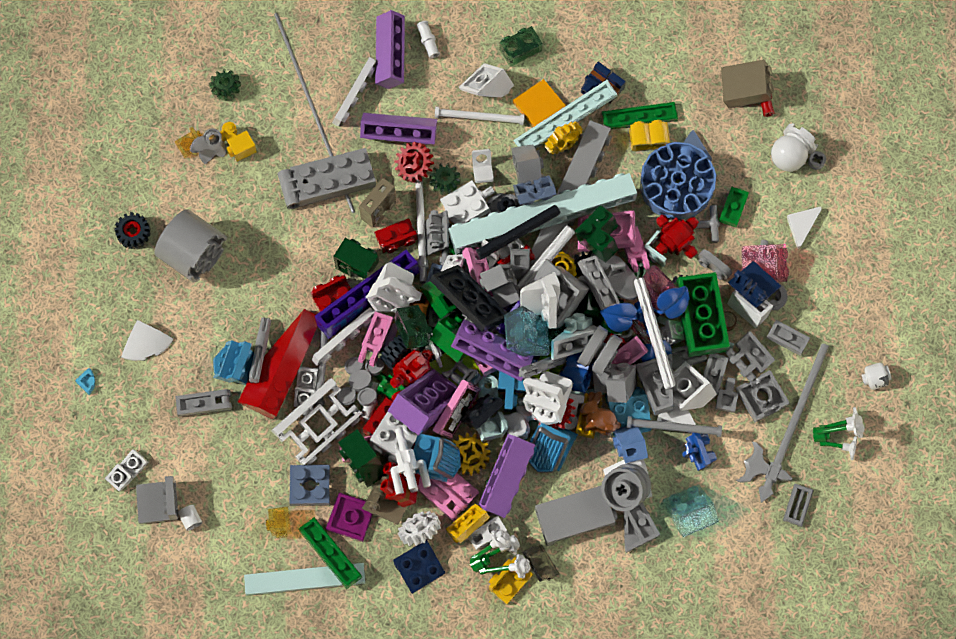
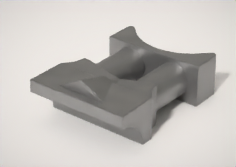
(470, 375)

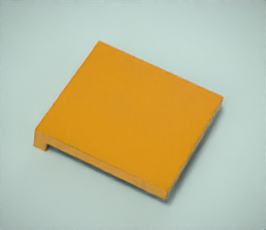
(538, 103)

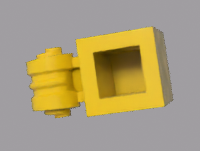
(239, 145)

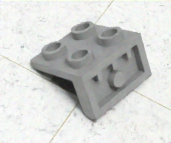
(157, 501)

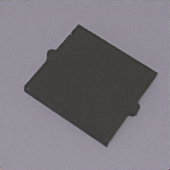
(540, 563)

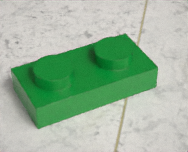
(734, 207)

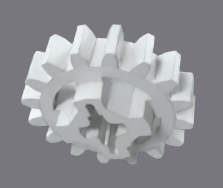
(419, 528)

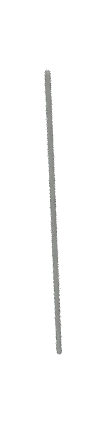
(308, 97)

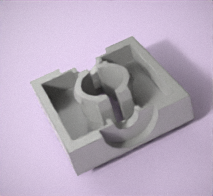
(757, 407)

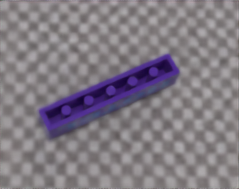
(354, 302)

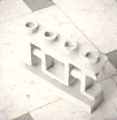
(307, 411)

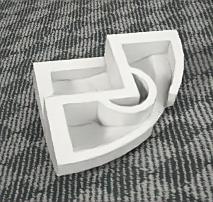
(145, 342)

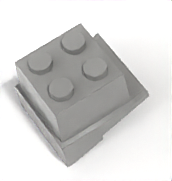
(571, 290)

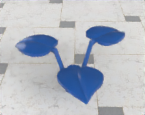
(671, 302)

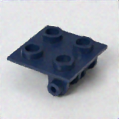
(754, 284)
(419, 566)

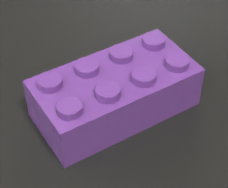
(423, 401)

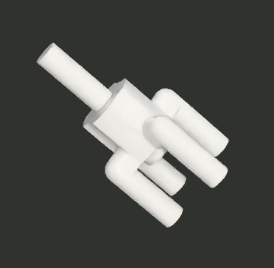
(407, 464)

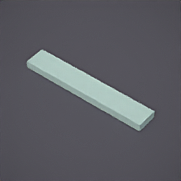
(573, 112)
(295, 580)

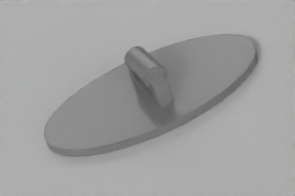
(620, 277)

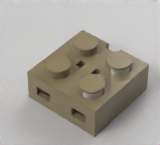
(382, 201)

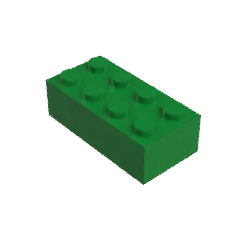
(704, 317)

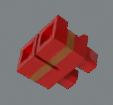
(387, 486)

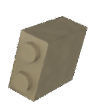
(746, 83)

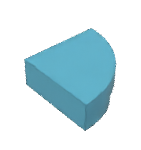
(86, 381)

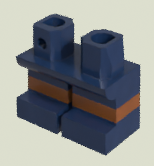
(600, 74)

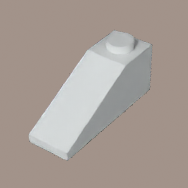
(569, 344)

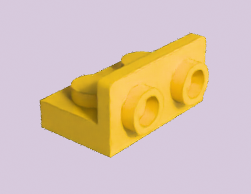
(467, 523)
(507, 583)

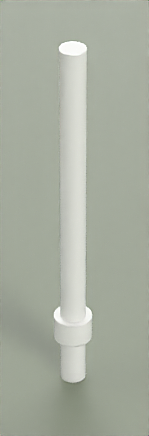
(422, 262)

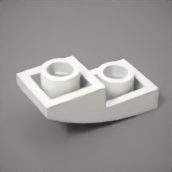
(305, 384)
(127, 470)

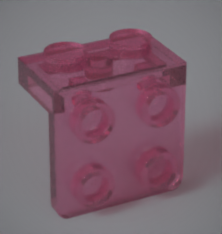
(770, 258)
(656, 284)

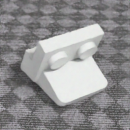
(393, 289)
(543, 298)
(547, 397)

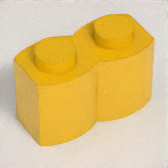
(648, 136)

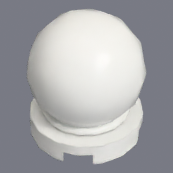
(792, 149)

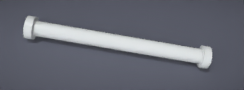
(479, 116)

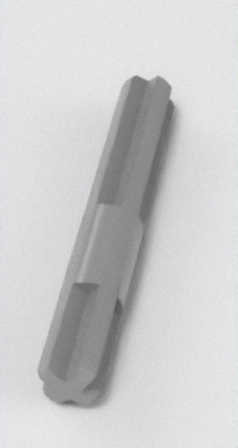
(260, 349)
(540, 366)

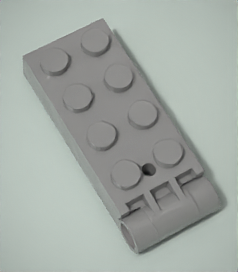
(326, 178)

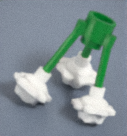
(504, 542)

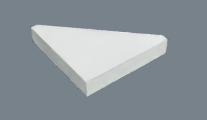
(801, 223)

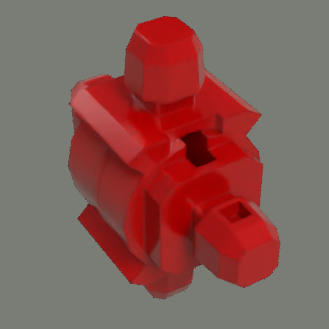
(676, 236)
(411, 368)

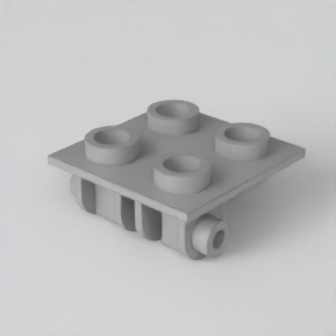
(436, 232)

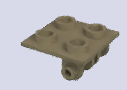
(383, 507)

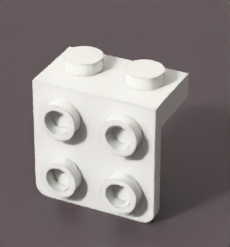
(385, 440)

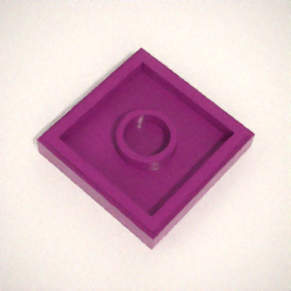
(349, 518)

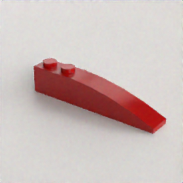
(280, 367)

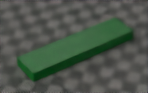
(627, 116)
(330, 553)

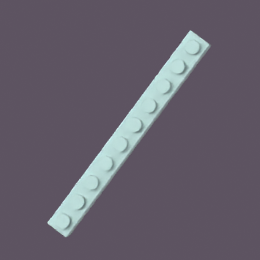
(571, 204)

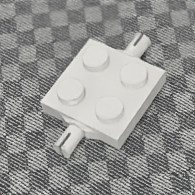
(466, 203)

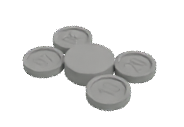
(360, 382)

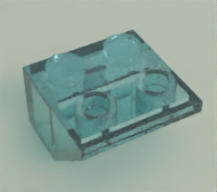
(526, 333)
(691, 510)

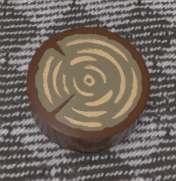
(730, 320)

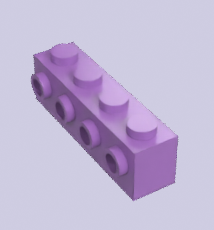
(390, 49)
(398, 128)
(489, 349)
(506, 475)

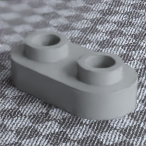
(708, 260)

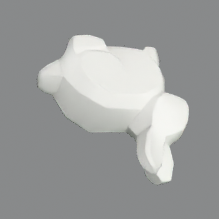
(518, 422)

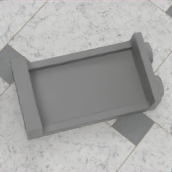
(574, 515)

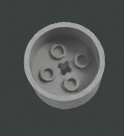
(190, 245)

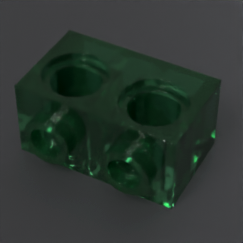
(523, 49)
(413, 326)

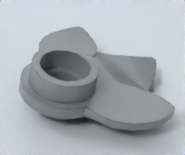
(208, 148)

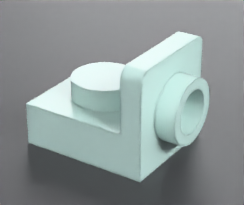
(493, 428)

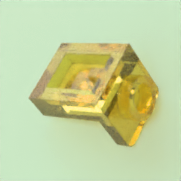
(184, 143)

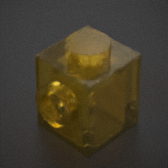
(279, 522)

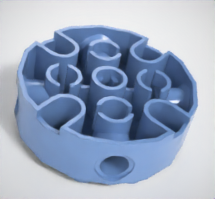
(676, 162)

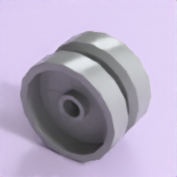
(602, 352)
(626, 487)

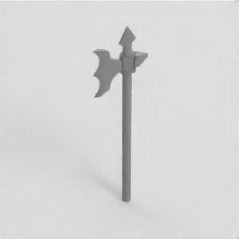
(756, 465)

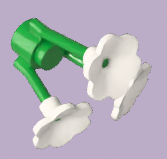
(854, 423)

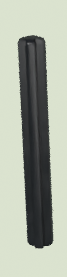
(518, 232)

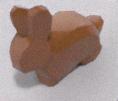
(597, 418)

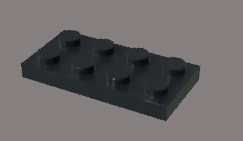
(469, 297)

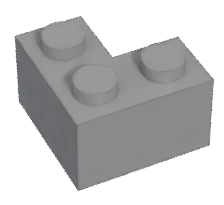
(527, 163)
(502, 284)
(617, 381)

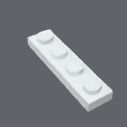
(351, 98)
(339, 340)

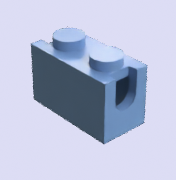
(630, 444)

